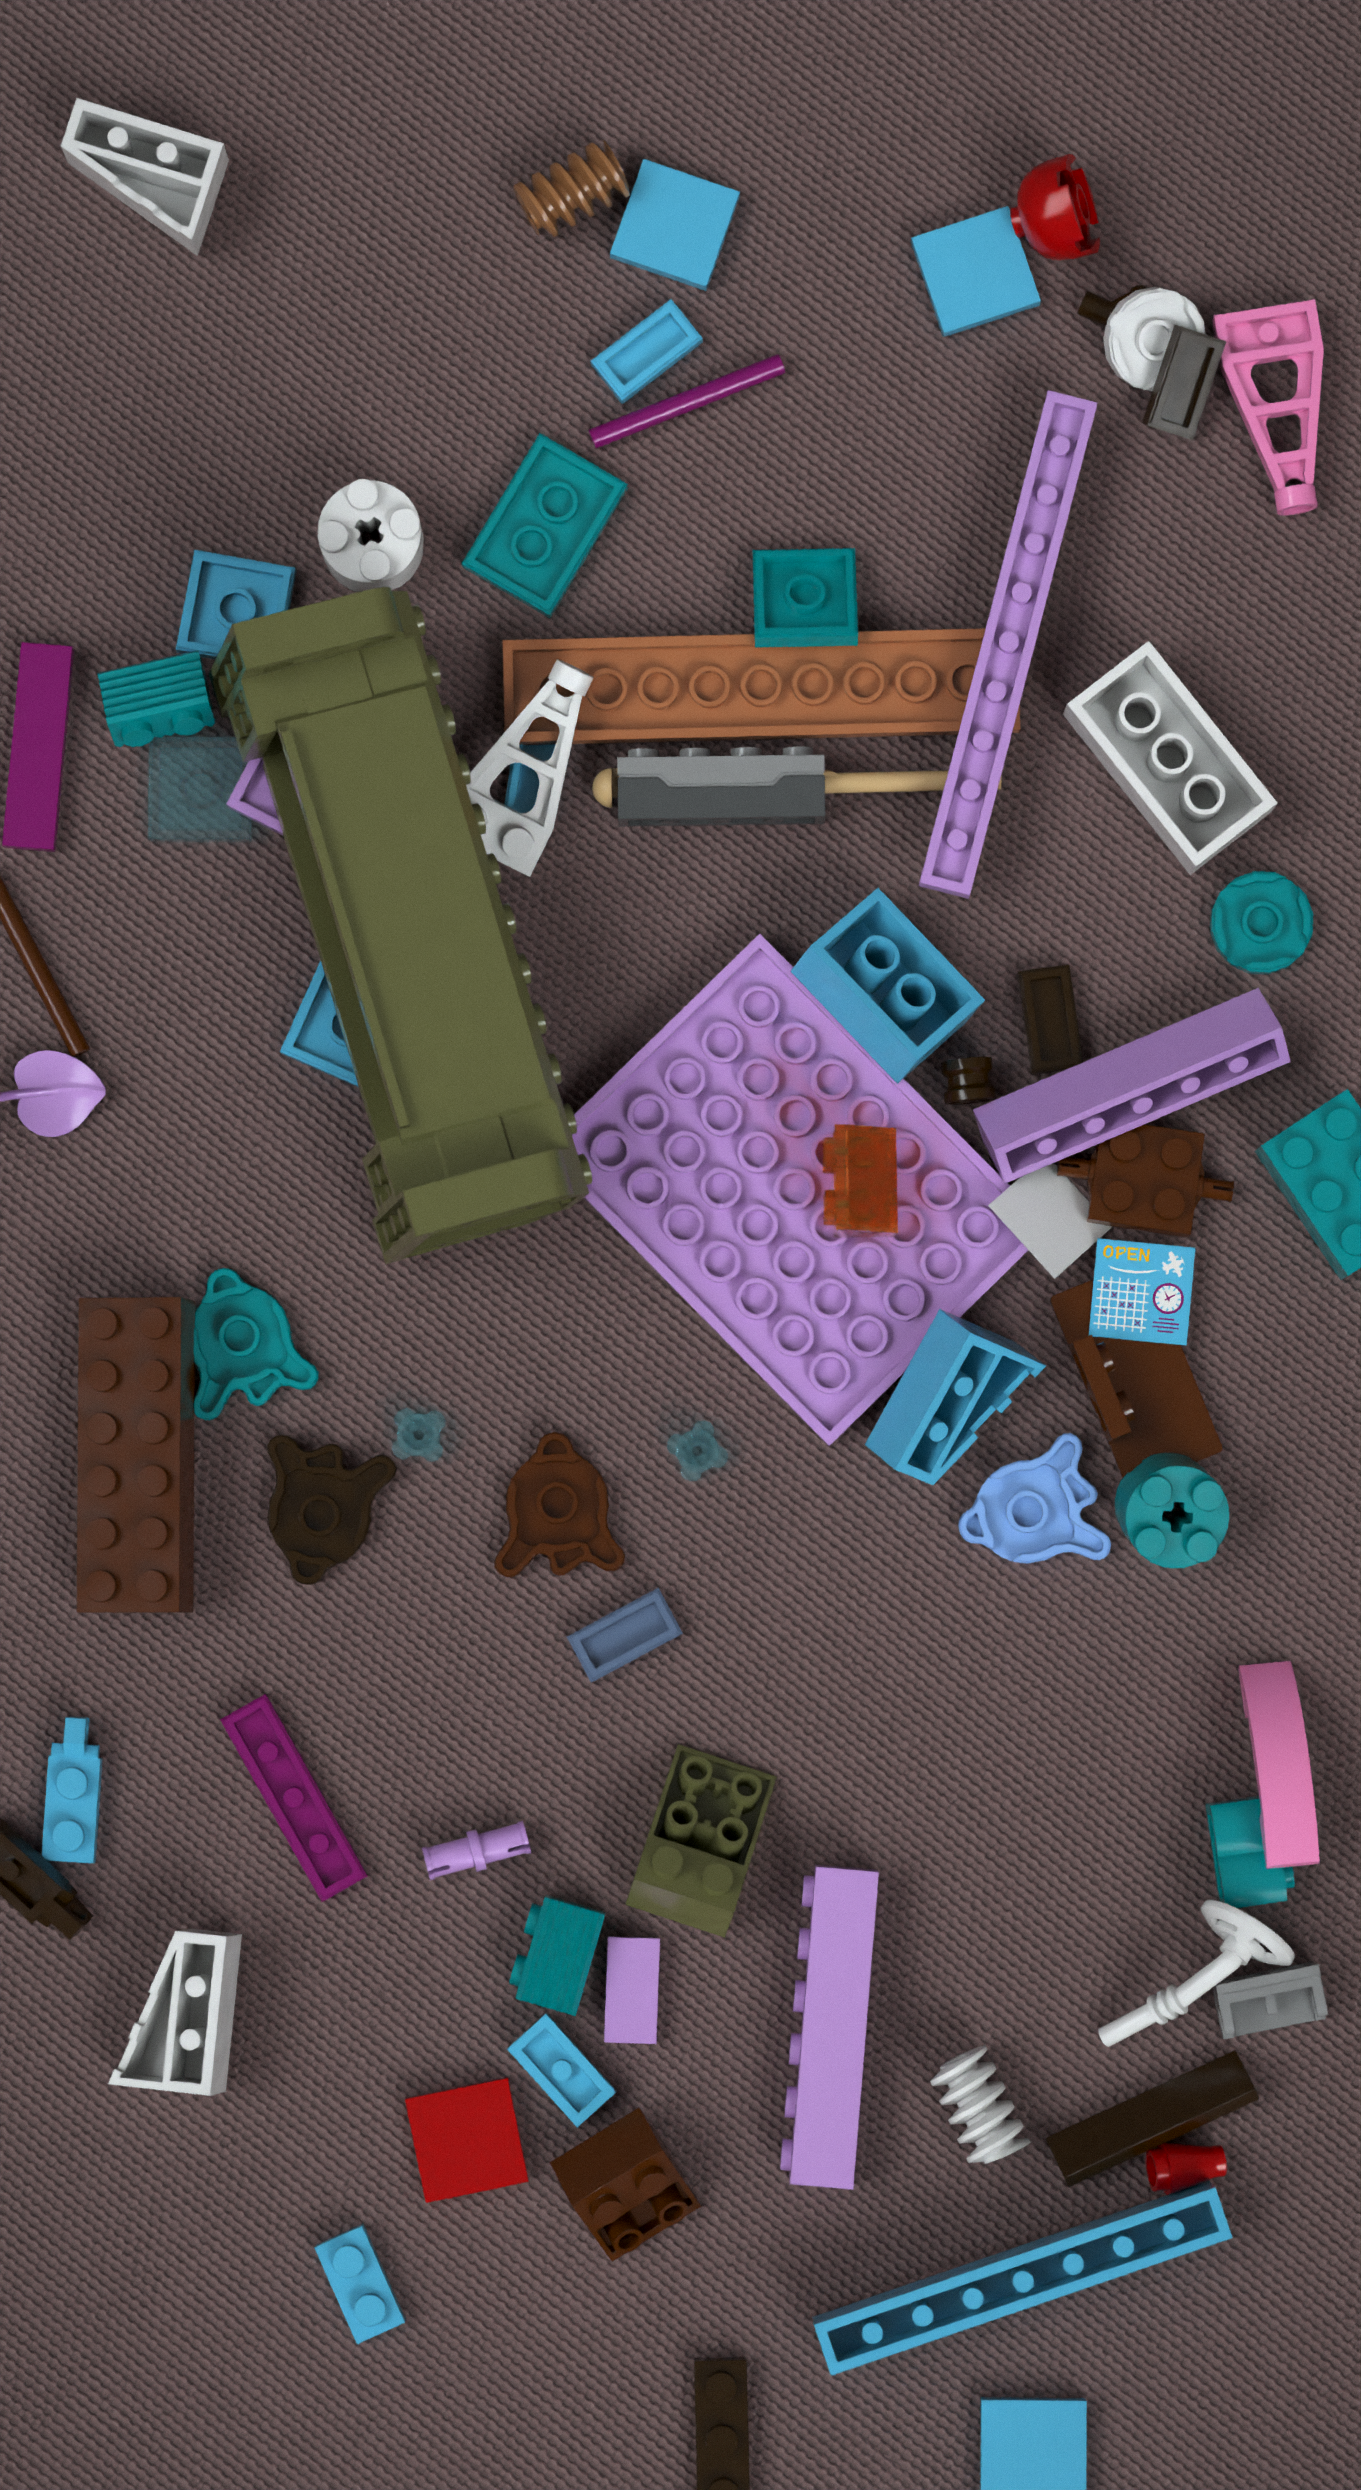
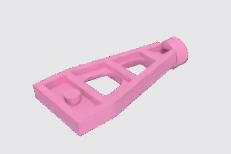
(1266, 337)

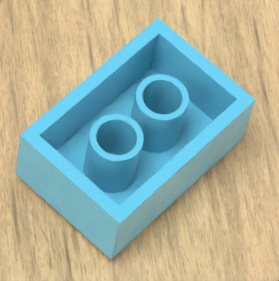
(887, 985)

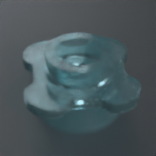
(407, 1445)
(694, 1465)

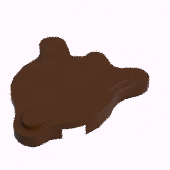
(557, 1510)

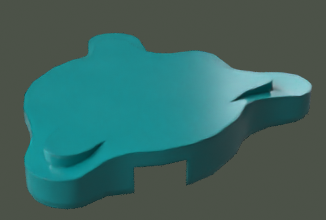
(244, 1346)

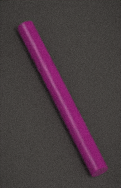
(686, 401)

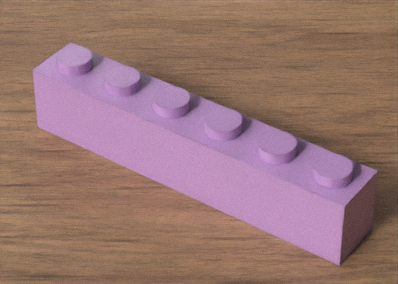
(1132, 1085)
(832, 2027)

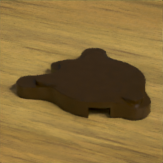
(320, 1507)

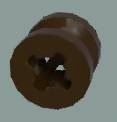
(968, 1080)

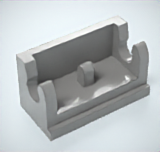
(1270, 1999)

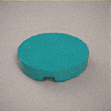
(1261, 922)

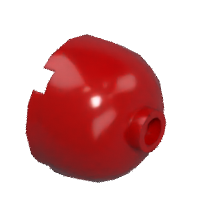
(1056, 210)

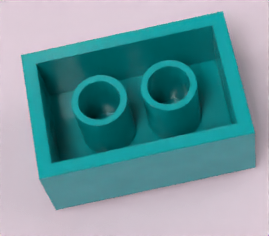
(1320, 1176)

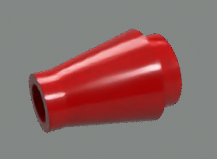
(1183, 2165)

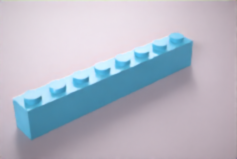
(1021, 2277)

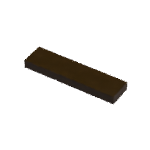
(1152, 2118)

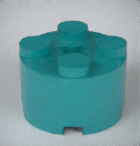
(1189, 1534)

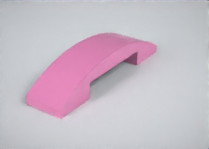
(1280, 1764)

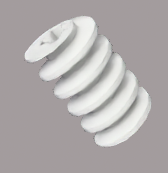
(978, 2107)

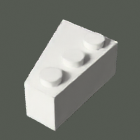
(148, 167)
(187, 2019)

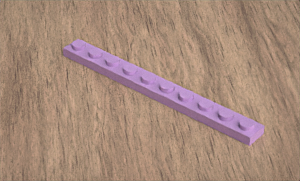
(1008, 644)

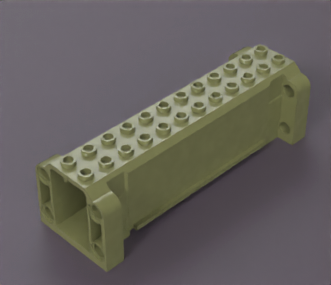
(405, 919)

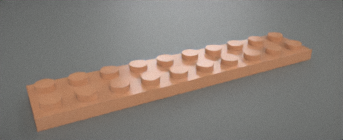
(741, 692)

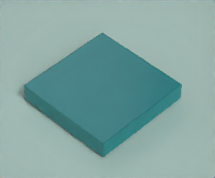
(805, 597)

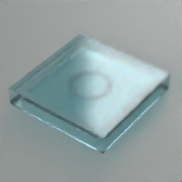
(190, 790)

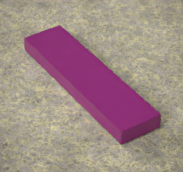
(38, 747)
(294, 1797)

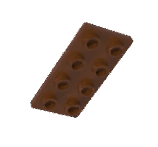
(1137, 1389)

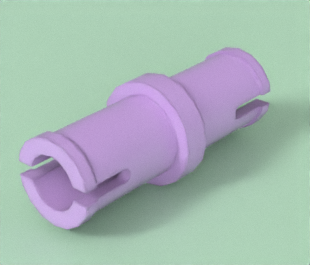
(476, 1850)

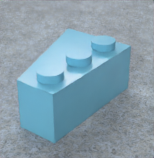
(947, 1395)

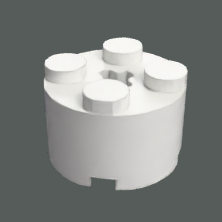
(368, 507)

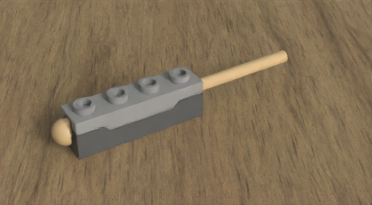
(738, 787)

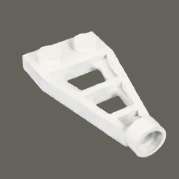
(521, 837)

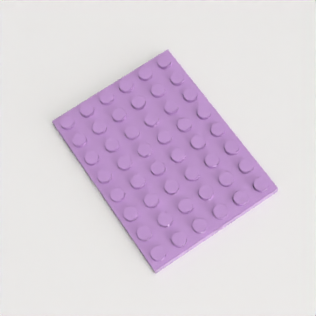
(719, 1184)

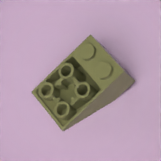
(701, 1841)

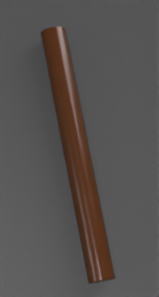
(41, 975)

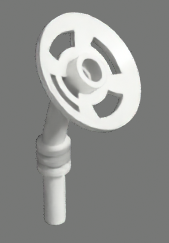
(1241, 1943)

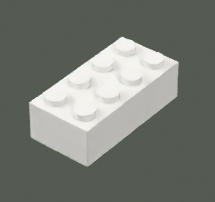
(1169, 757)

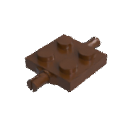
(1147, 1180)

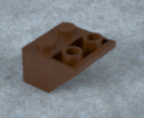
(625, 2184)

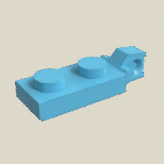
(72, 1796)

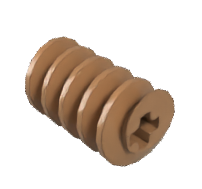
(572, 188)

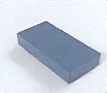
(624, 1635)

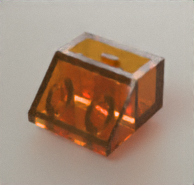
(863, 1181)

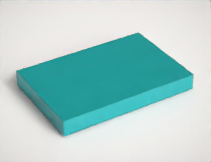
(544, 525)

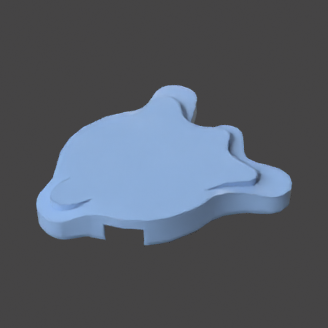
(1035, 1508)

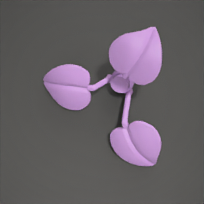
(54, 1092)

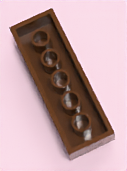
(135, 1455)

